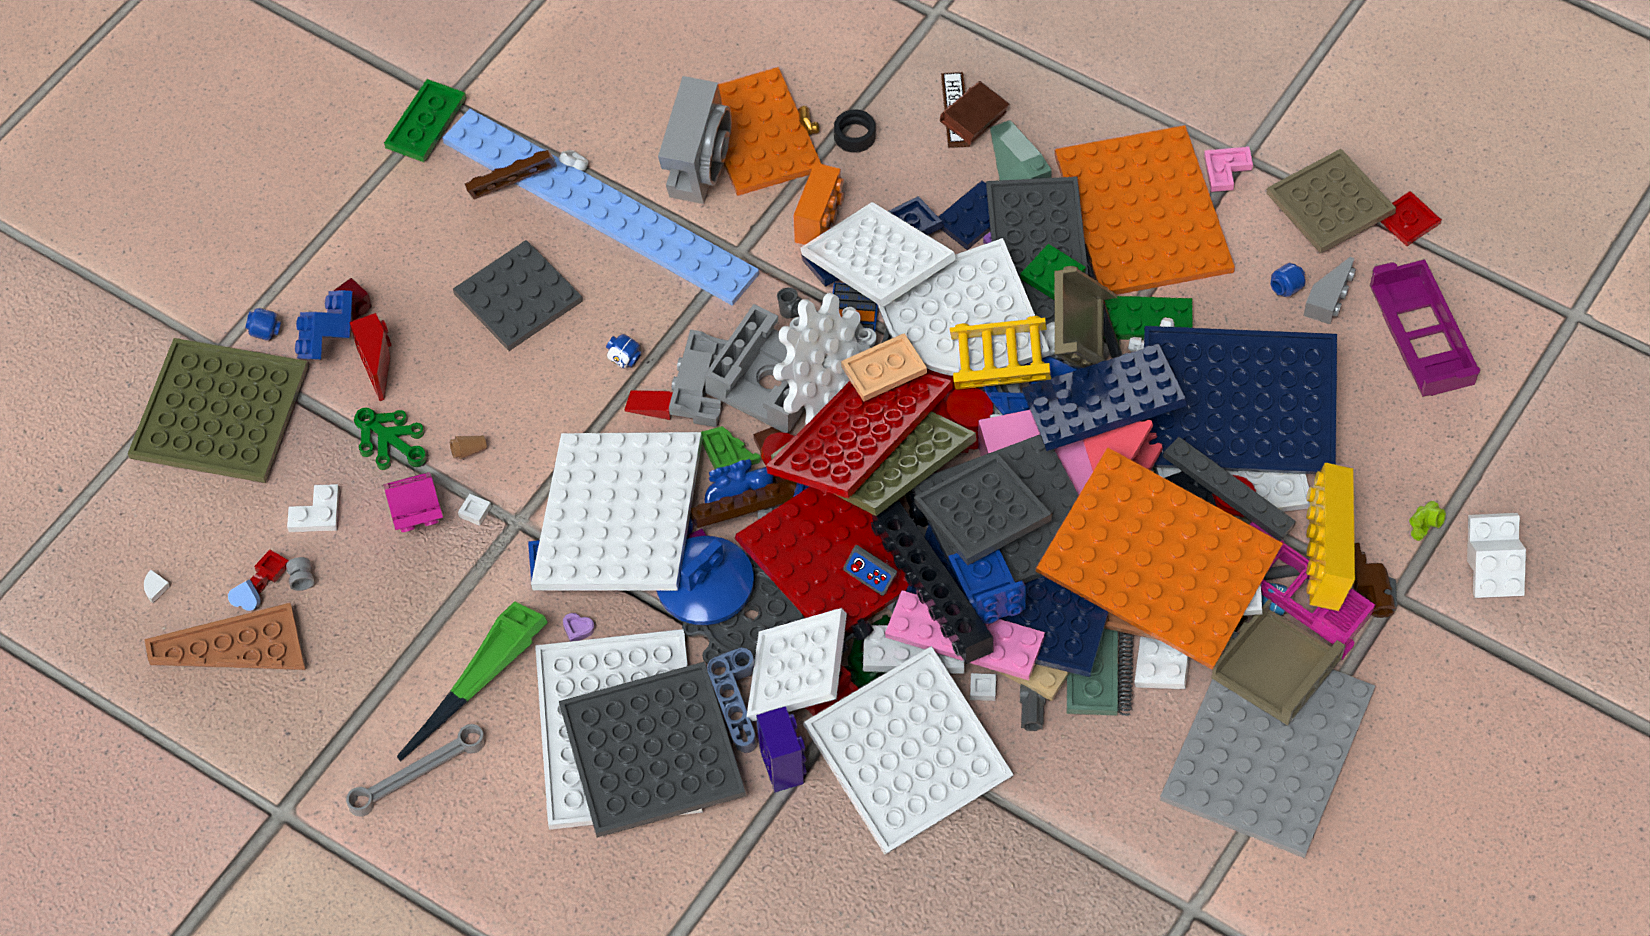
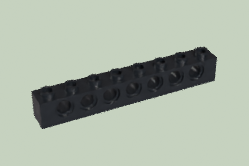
(932, 583)

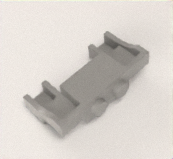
(690, 387)

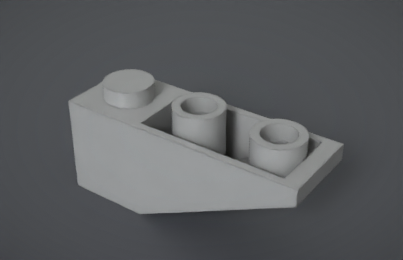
(1327, 292)

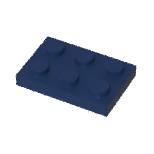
(968, 217)

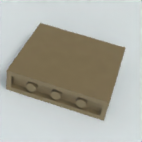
(1079, 317)
(1276, 664)

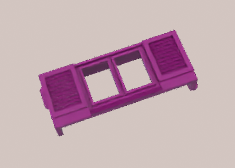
(1412, 288)

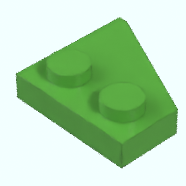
(725, 449)

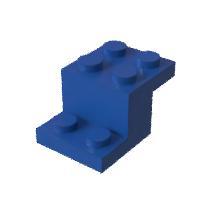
(315, 325)

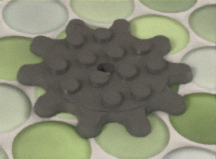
(742, 632)

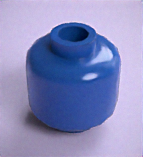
(1287, 280)
(262, 324)

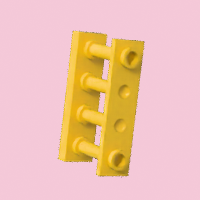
(1013, 372)

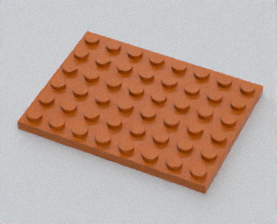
(1146, 210)
(1159, 557)

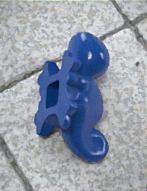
(735, 480)

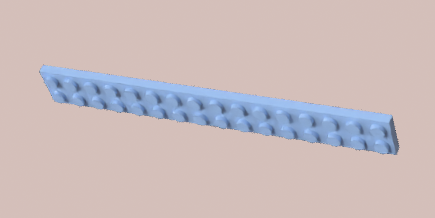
(607, 210)

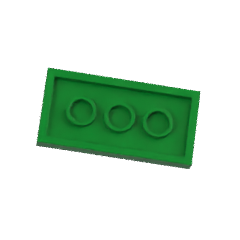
(425, 120)
(1133, 313)

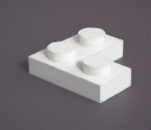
(320, 516)

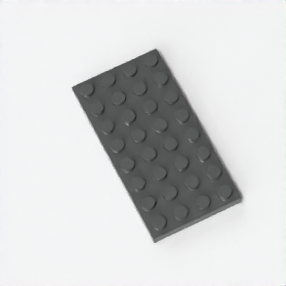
(1030, 217)

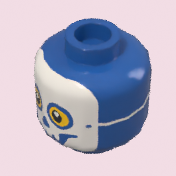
(623, 351)

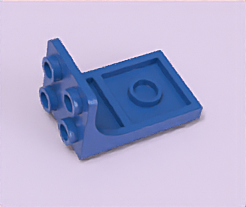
(989, 586)

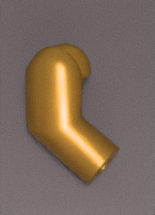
(804, 118)

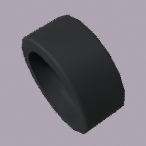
(851, 117)

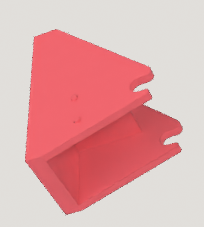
(1128, 441)

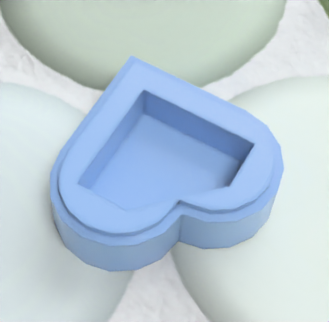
(245, 596)

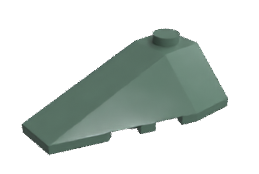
(1016, 154)

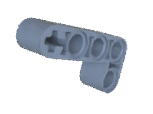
(735, 702)

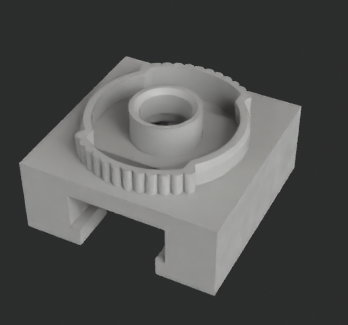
(695, 140)
(741, 365)

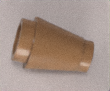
(467, 445)

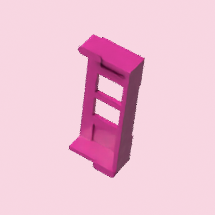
(1328, 623)

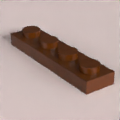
(510, 174)

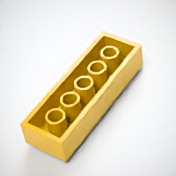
(1331, 536)

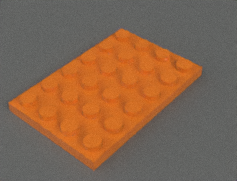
(766, 133)

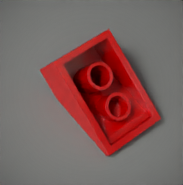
(372, 345)

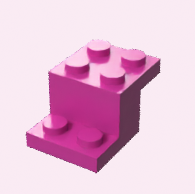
(413, 502)

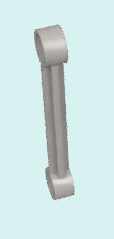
(415, 770)

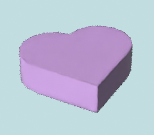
(577, 627)

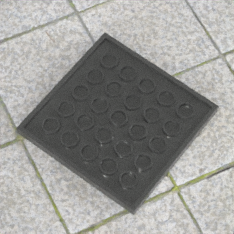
(1047, 481)
(651, 749)

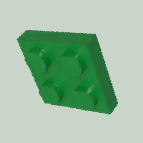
(1042, 269)

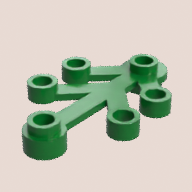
(388, 435)

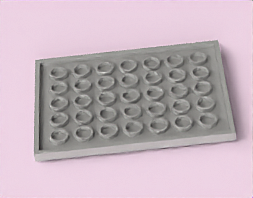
(1261, 773)

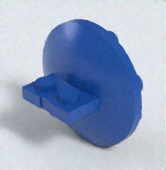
(712, 582)

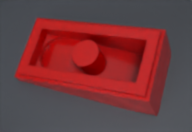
(649, 403)

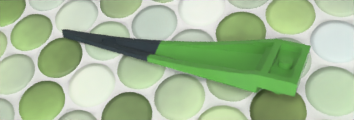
(503, 643)

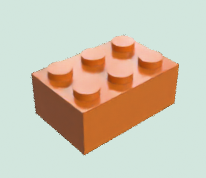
(818, 203)

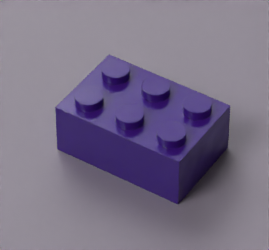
(781, 748)

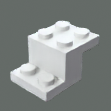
(1496, 555)

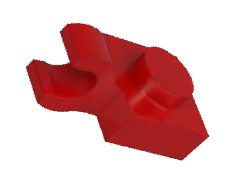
(269, 567)

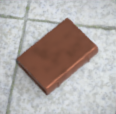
(974, 112)

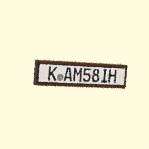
(953, 89)

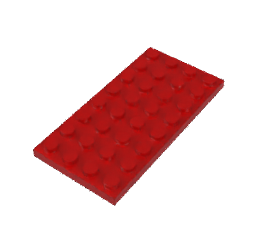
(855, 436)

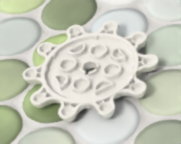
(817, 337)

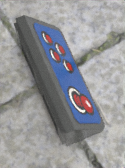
(870, 570)

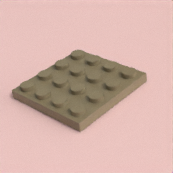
(1331, 200)

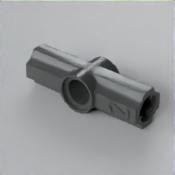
(1032, 709)

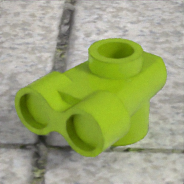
(1426, 517)

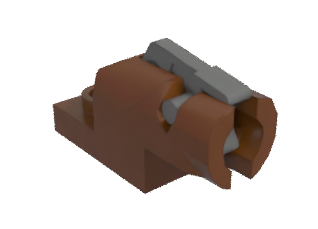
(1374, 584)

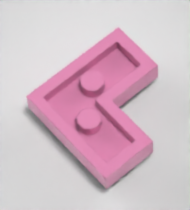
(1221, 164)

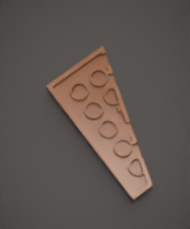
(245, 641)

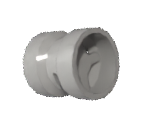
(300, 575)

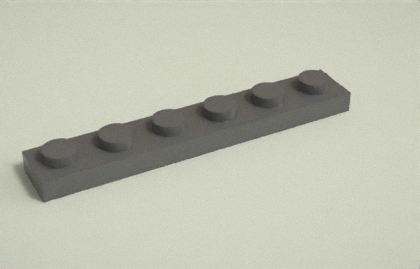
(1229, 489)

